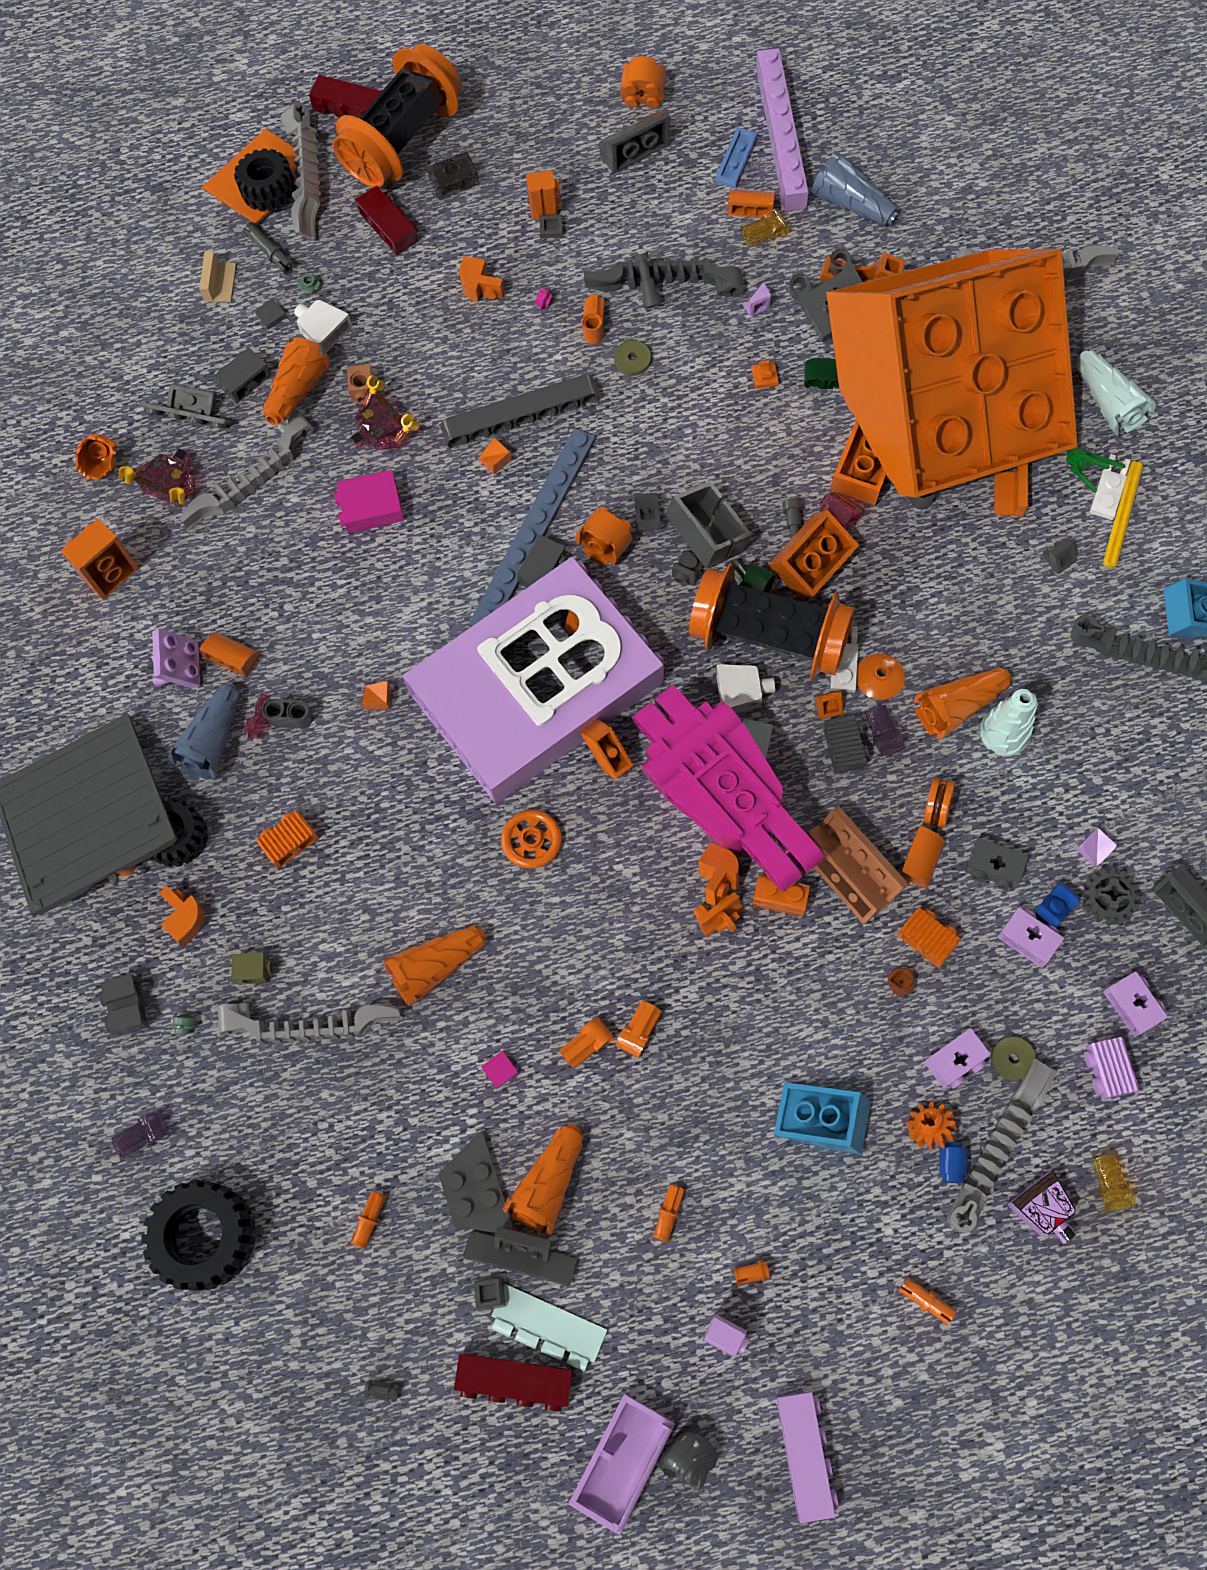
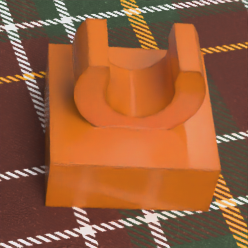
(764, 374)

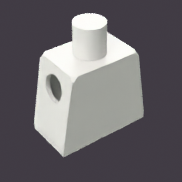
(322, 324)
(741, 686)

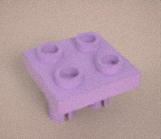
(175, 659)

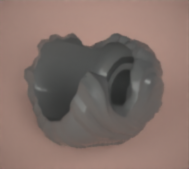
(689, 1457)

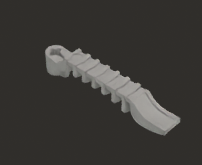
(304, 209)
(1088, 258)
(293, 432)
(236, 1019)
(1017, 1113)

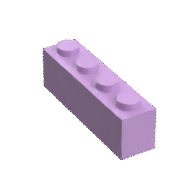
(805, 1457)

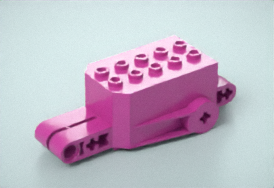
(723, 783)

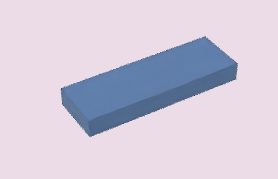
(736, 157)

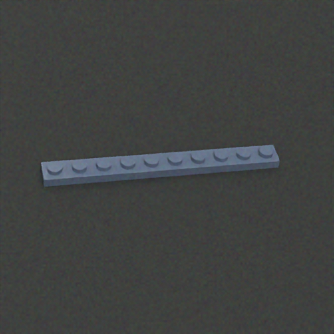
(536, 522)

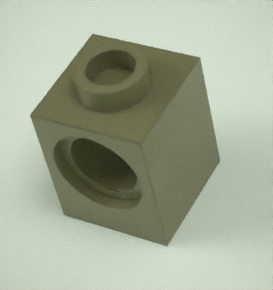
(251, 968)

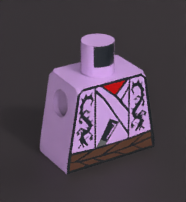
(1046, 1207)

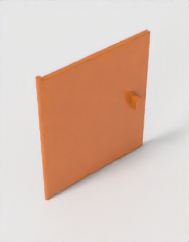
(224, 185)

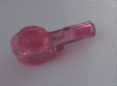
(255, 725)

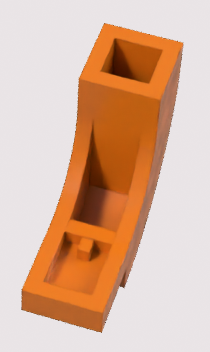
(885, 266)

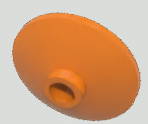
(876, 686)

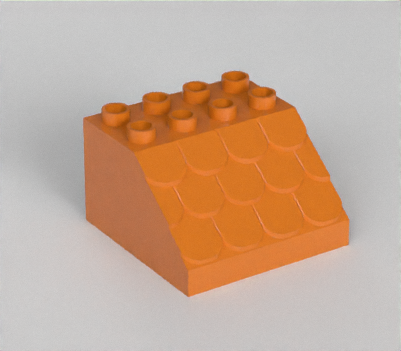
(958, 366)

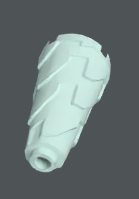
(1117, 396)
(1009, 725)

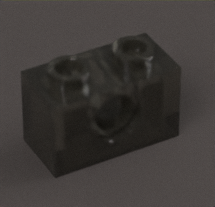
(453, 175)

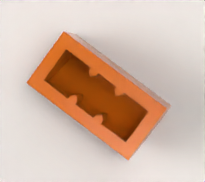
(749, 203)
(229, 653)
(922, 857)

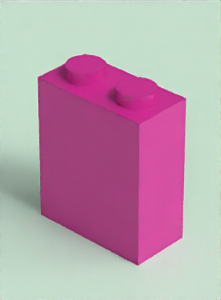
(368, 501)

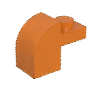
(476, 282)
(721, 870)
(187, 917)

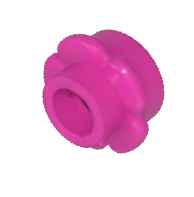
(543, 298)

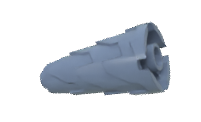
(851, 191)
(205, 738)

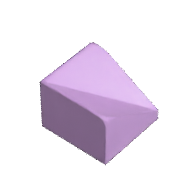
(759, 301)
(1096, 847)

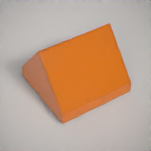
(829, 705)

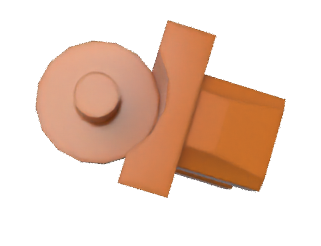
(719, 916)

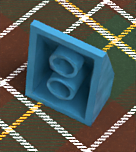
(1186, 608)
(823, 1117)

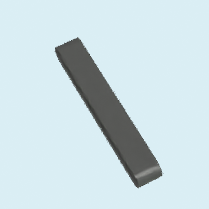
(519, 410)

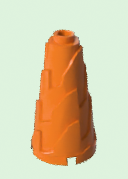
(297, 375)
(953, 703)
(423, 967)
(542, 1190)

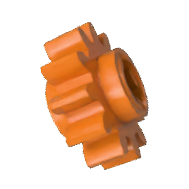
(922, 1130)

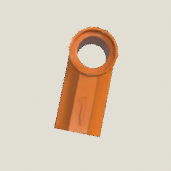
(593, 319)
(637, 1033)
(589, 1040)

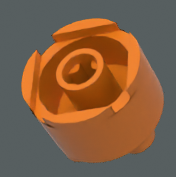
(642, 82)
(604, 536)

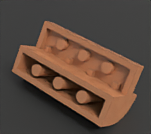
(855, 866)

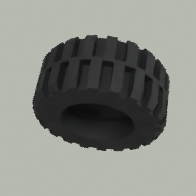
(163, 1228)

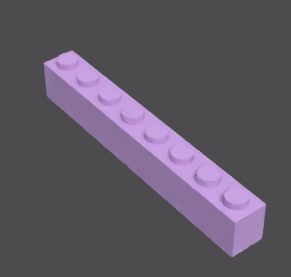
(781, 130)

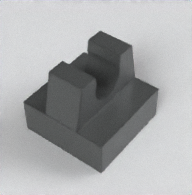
(1061, 556)

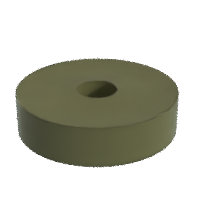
(629, 349)
(1001, 1062)

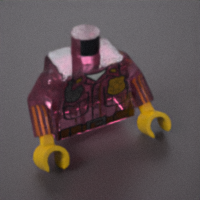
(379, 421)
(163, 478)

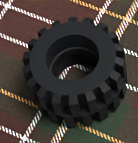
(264, 179)
(191, 837)

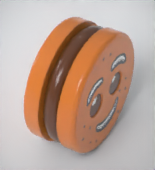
(939, 802)

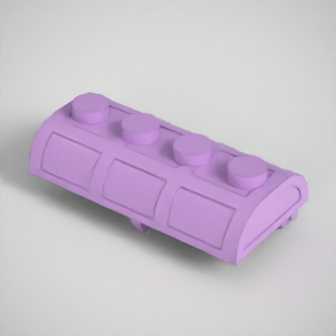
(622, 1464)

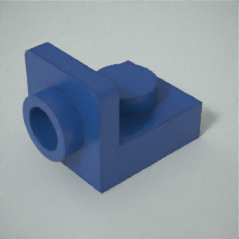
(1058, 904)

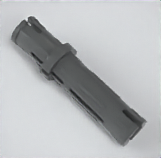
(274, 253)

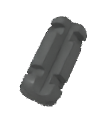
(381, 1391)

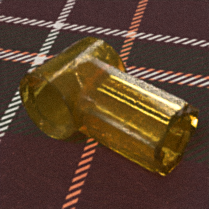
(770, 226)
(1113, 1189)

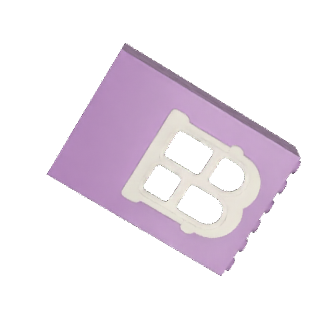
(492, 713)

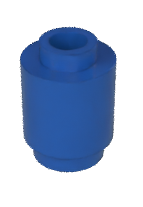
(953, 1163)

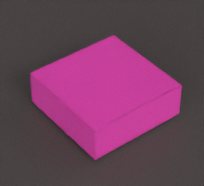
(499, 1070)

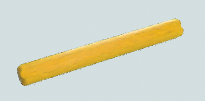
(1122, 515)

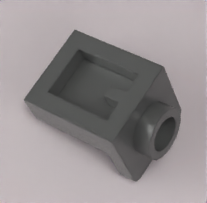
(687, 569)

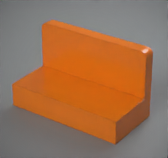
(1011, 492)

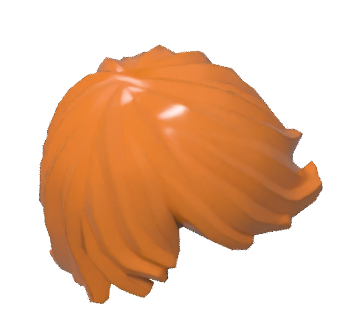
(95, 456)

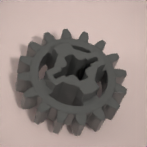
(1119, 888)

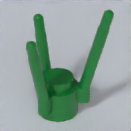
(1082, 459)

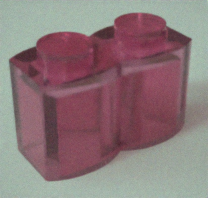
(842, 508)

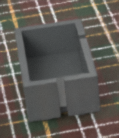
(708, 535)

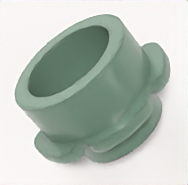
(309, 288)
(183, 1024)

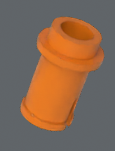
(752, 1273)

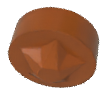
(901, 981)

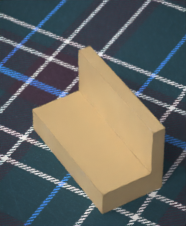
(216, 279)

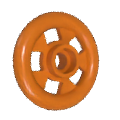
(542, 856)

